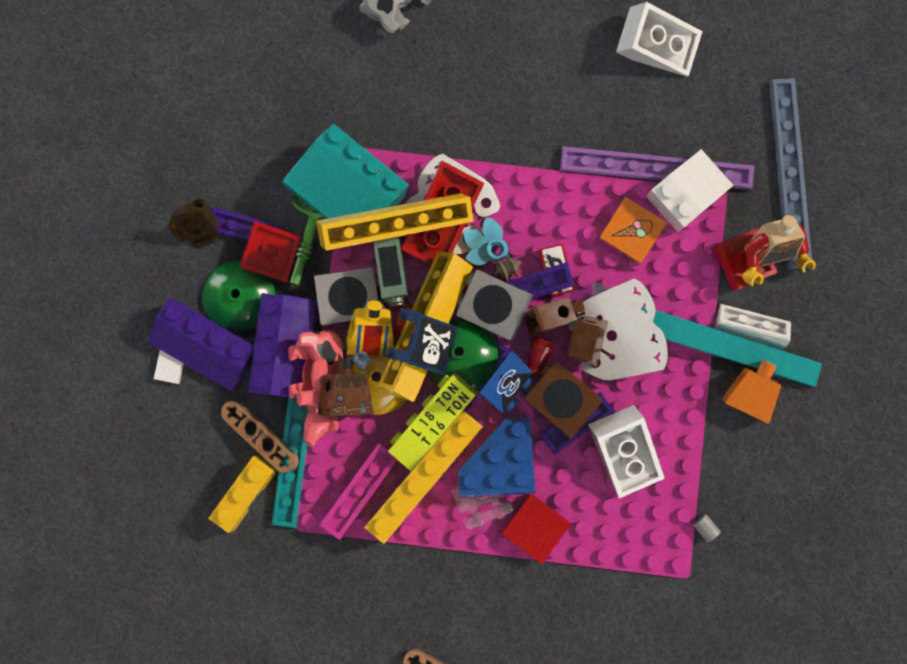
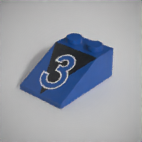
(506, 383)

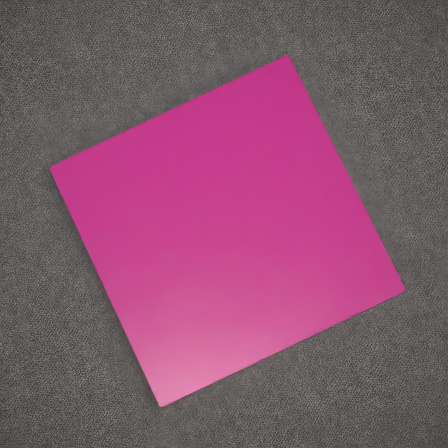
(631, 533)

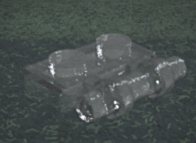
(471, 503)

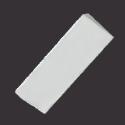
(759, 329)

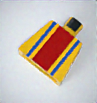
(370, 330)

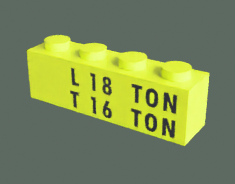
(433, 421)

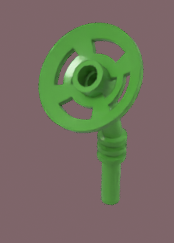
(306, 243)

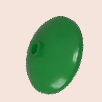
(235, 313)
(479, 354)

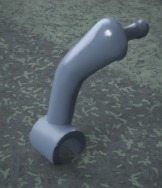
(359, 360)

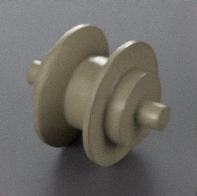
(507, 268)

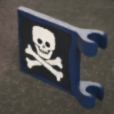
(428, 344)

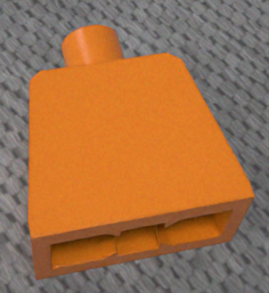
(754, 392)

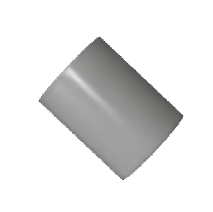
(706, 528)

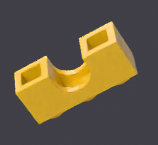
(242, 493)

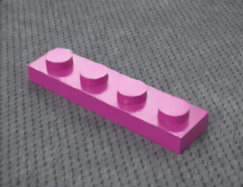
(358, 491)

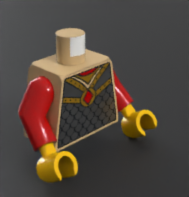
(776, 243)

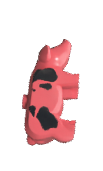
(321, 357)

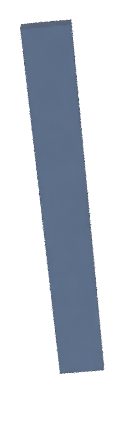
(789, 156)

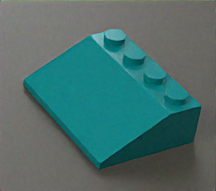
(343, 177)

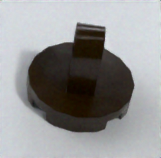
(194, 223)

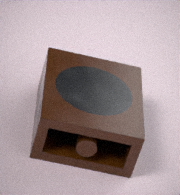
(562, 400)

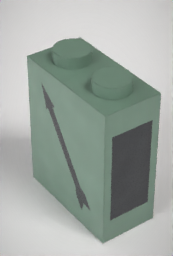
(391, 271)

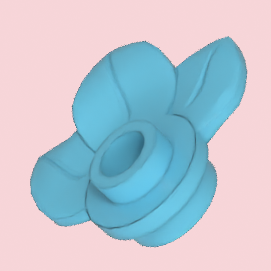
(483, 240)

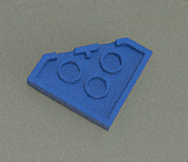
(501, 463)

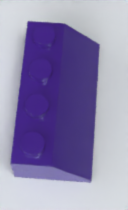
(278, 328)
(201, 344)

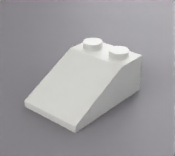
(659, 39)
(689, 190)
(626, 450)

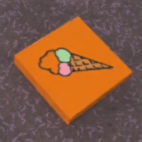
(632, 230)

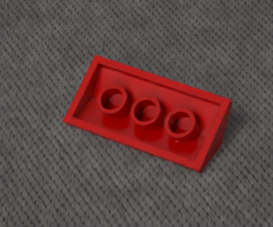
(446, 182)

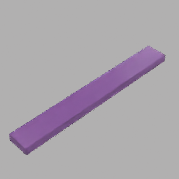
(642, 166)

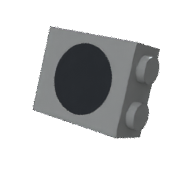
(343, 293)
(493, 304)

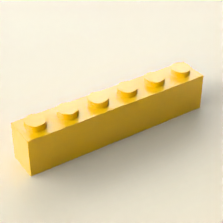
(394, 221)
(436, 300)
(423, 477)

